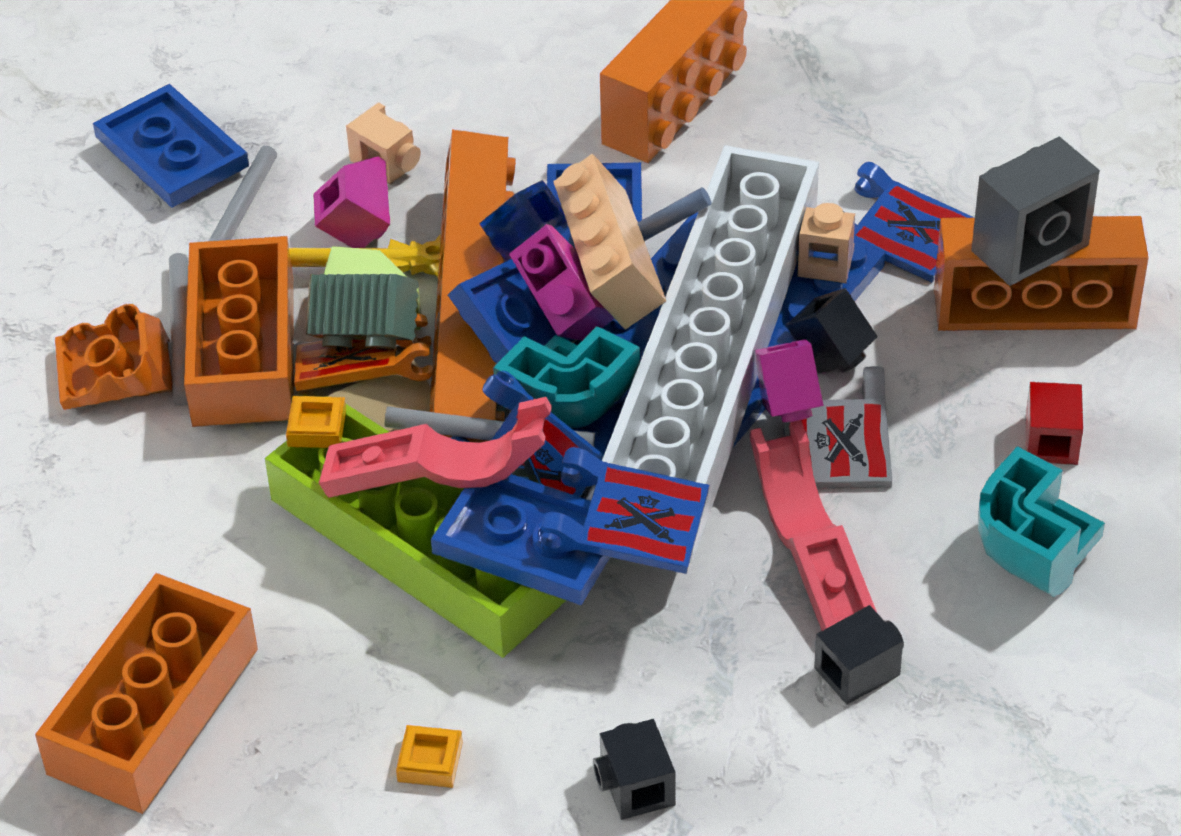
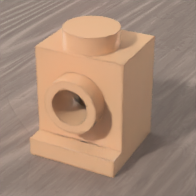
(381, 136)
(826, 231)

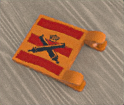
(325, 366)

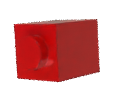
(1054, 422)

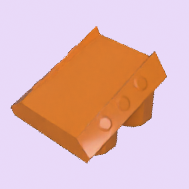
(113, 359)

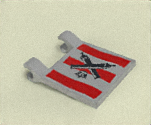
(851, 438)

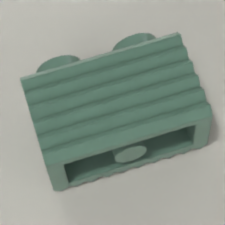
(361, 308)

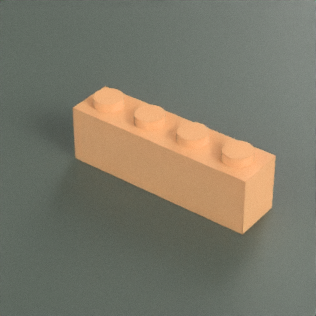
(609, 241)

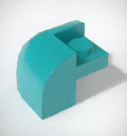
(576, 379)
(1030, 527)

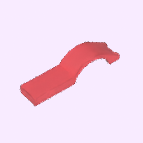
(425, 453)
(803, 526)

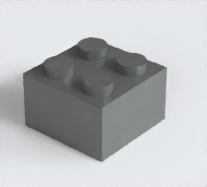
(1034, 210)

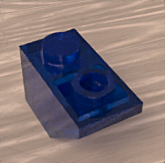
(523, 217)

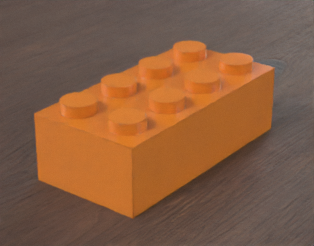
(669, 73)
(1085, 290)
(239, 331)
(147, 692)

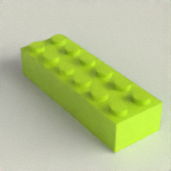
(393, 534)

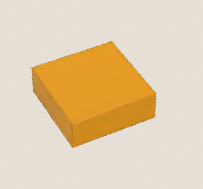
(316, 421)
(429, 756)

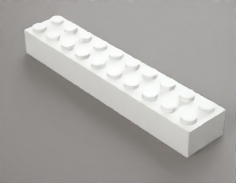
(714, 317)

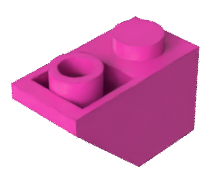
(354, 203)
(559, 284)
(788, 380)

